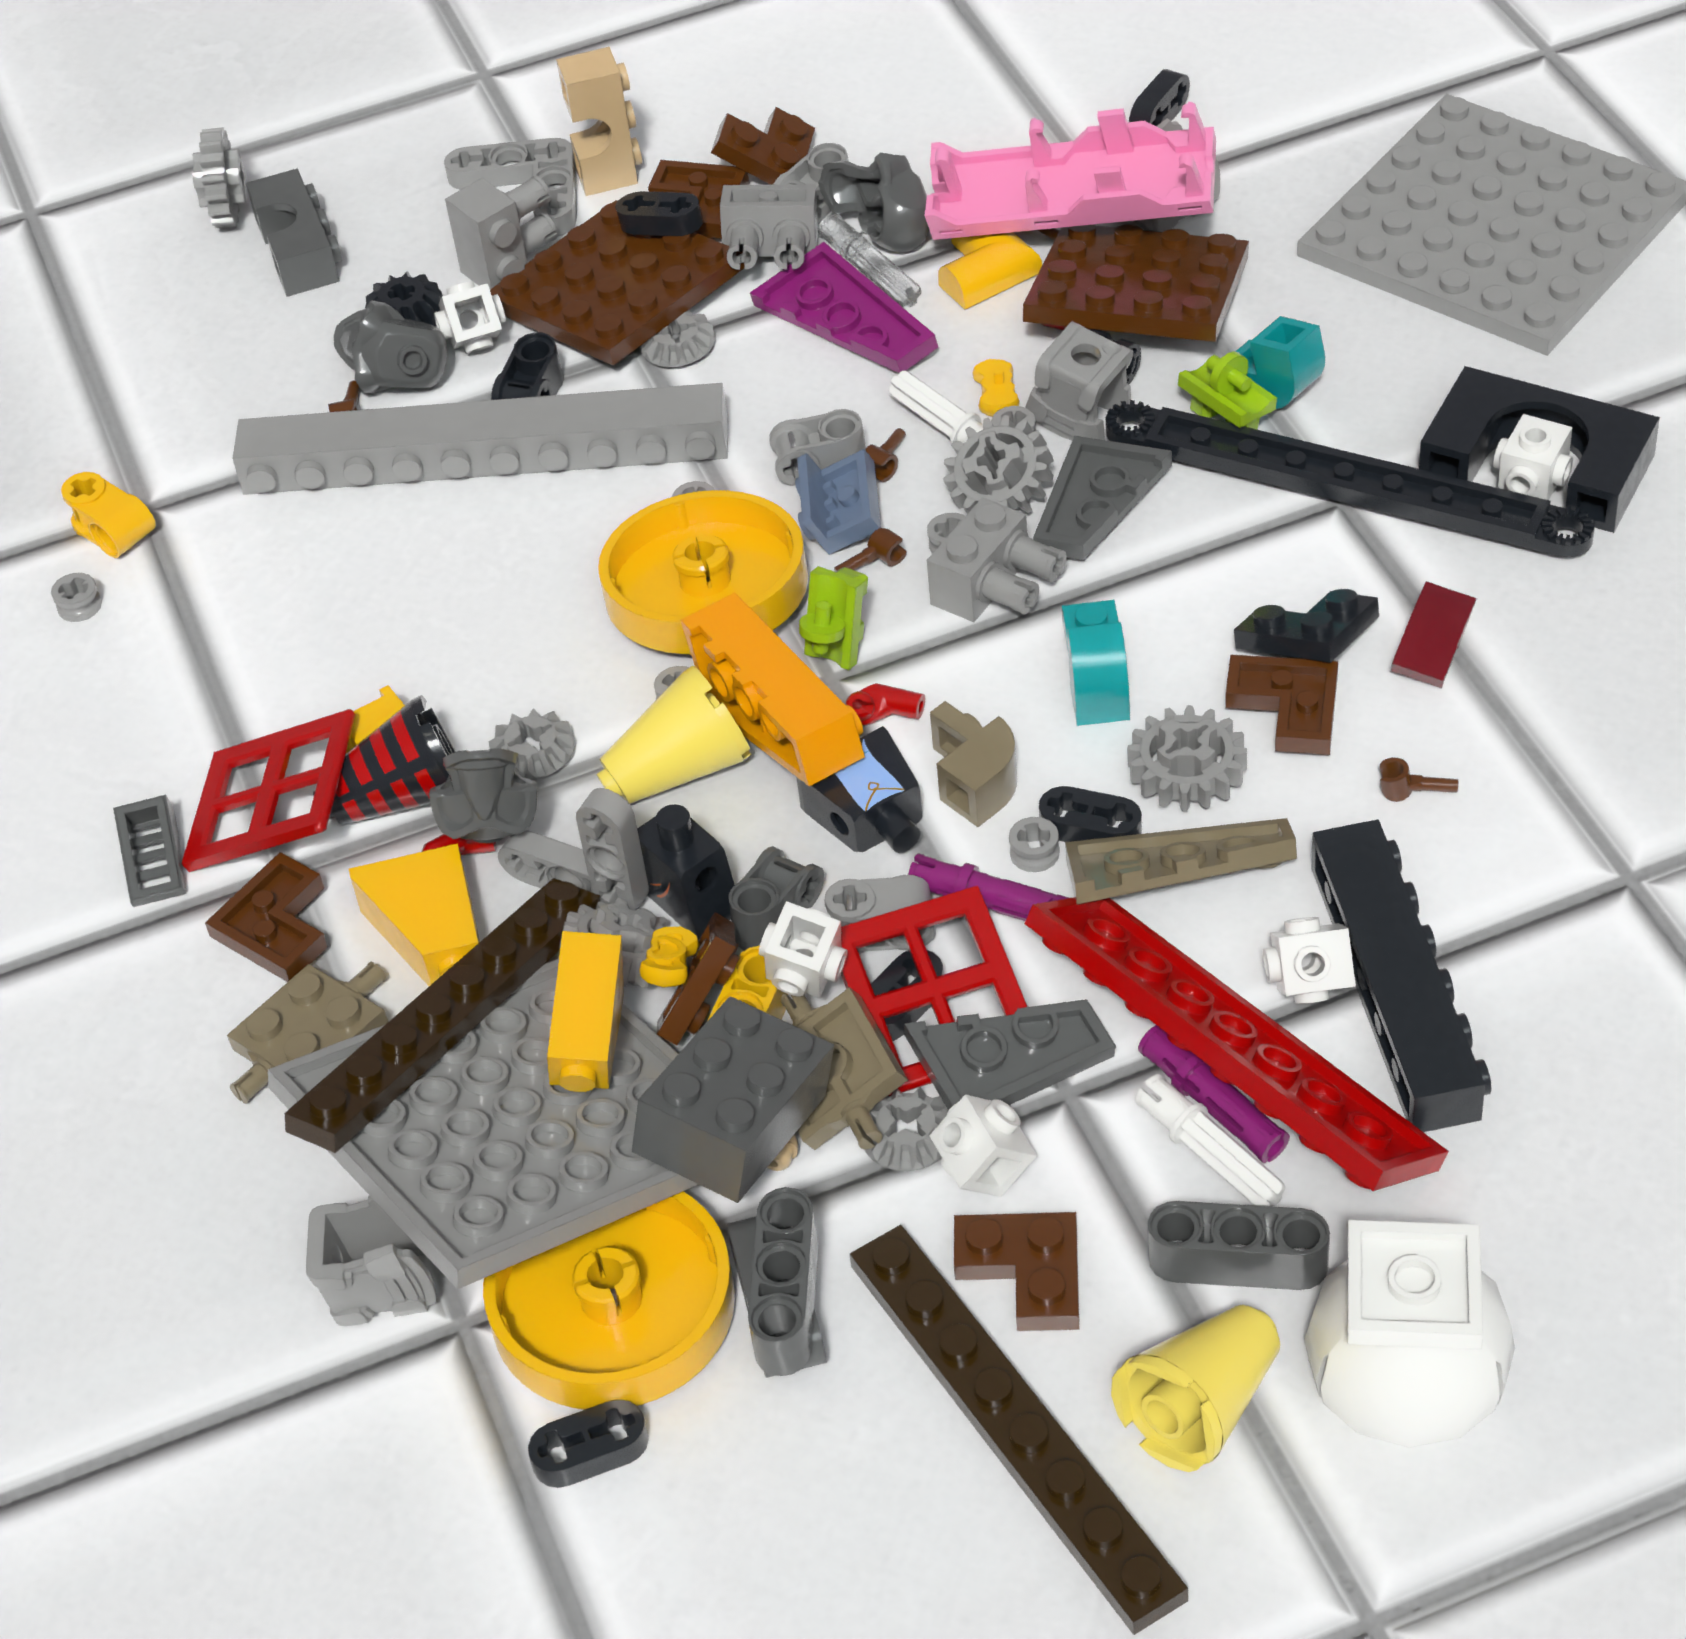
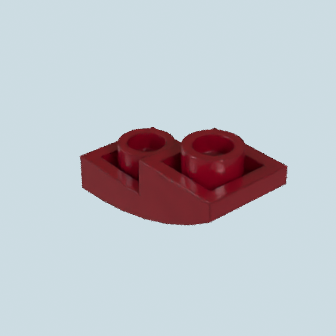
(1433, 634)

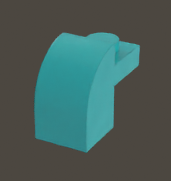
(1285, 358)
(1096, 662)

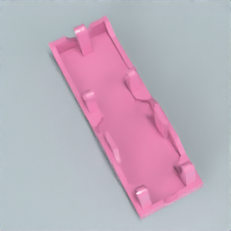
(1099, 178)

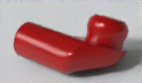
(883, 700)

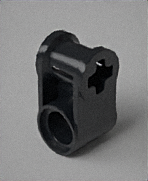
(530, 369)

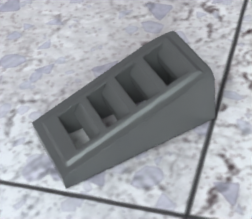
(140, 817)

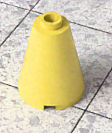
(674, 742)
(1196, 1386)

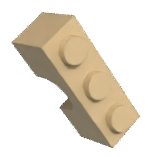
(594, 90)

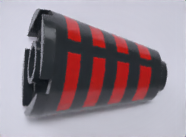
(393, 766)

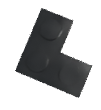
(1311, 635)

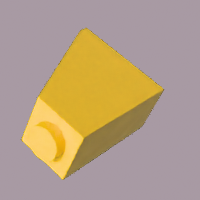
(420, 907)
(586, 1011)

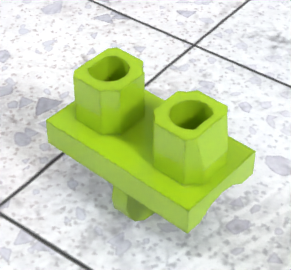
(1224, 389)
(834, 615)

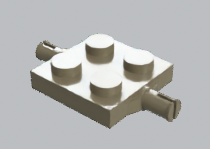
(304, 1018)
(860, 1070)

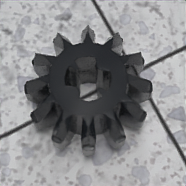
(410, 296)

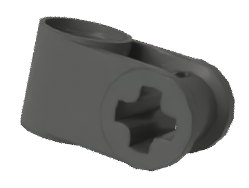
(766, 889)

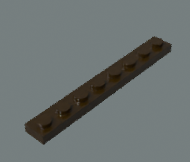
(435, 1019)
(1020, 1431)

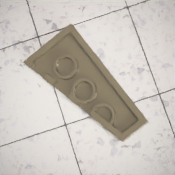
(1166, 858)

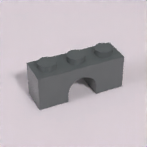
(295, 231)

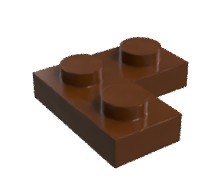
(767, 152)
(702, 181)
(1297, 689)
(262, 919)
(709, 965)
(1033, 1250)

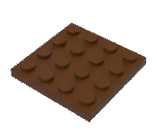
(1138, 281)
(613, 287)

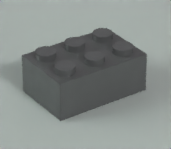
(732, 1098)

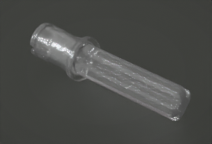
(859, 252)

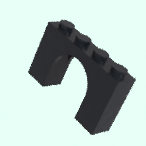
(1607, 439)

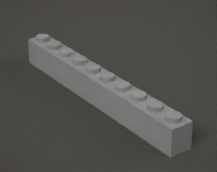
(481, 438)

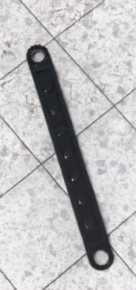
(1354, 479)

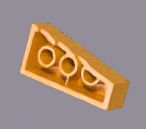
(772, 691)

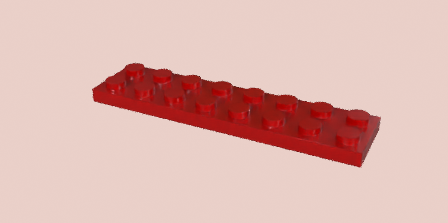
(1238, 1042)

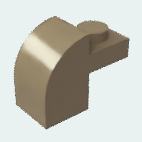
(977, 764)

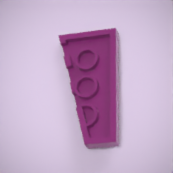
(845, 308)

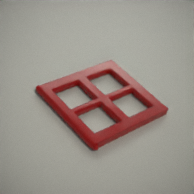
(261, 832)
(931, 990)

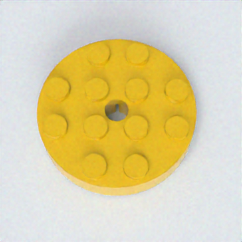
(661, 556)
(580, 1349)

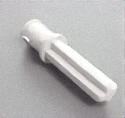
(933, 407)
(1192, 1126)

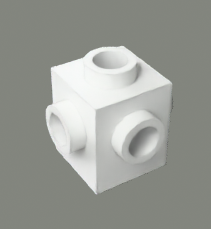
(478, 301)
(1534, 457)
(803, 951)
(1330, 962)
(983, 1145)

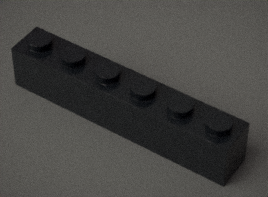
(1399, 979)

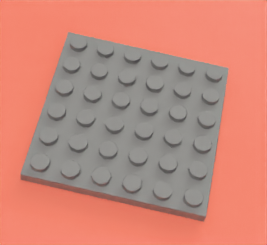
(1495, 222)
(491, 1157)

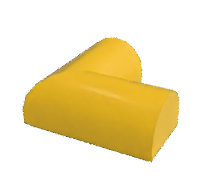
(989, 267)

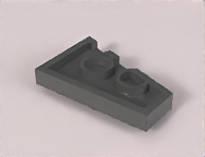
(1096, 490)
(1010, 1053)

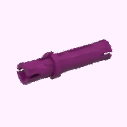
(999, 894)
(1224, 1102)

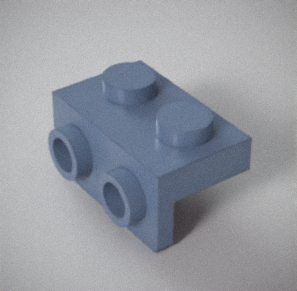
(838, 501)

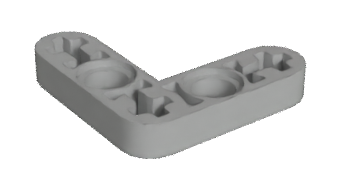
(546, 158)
(606, 864)

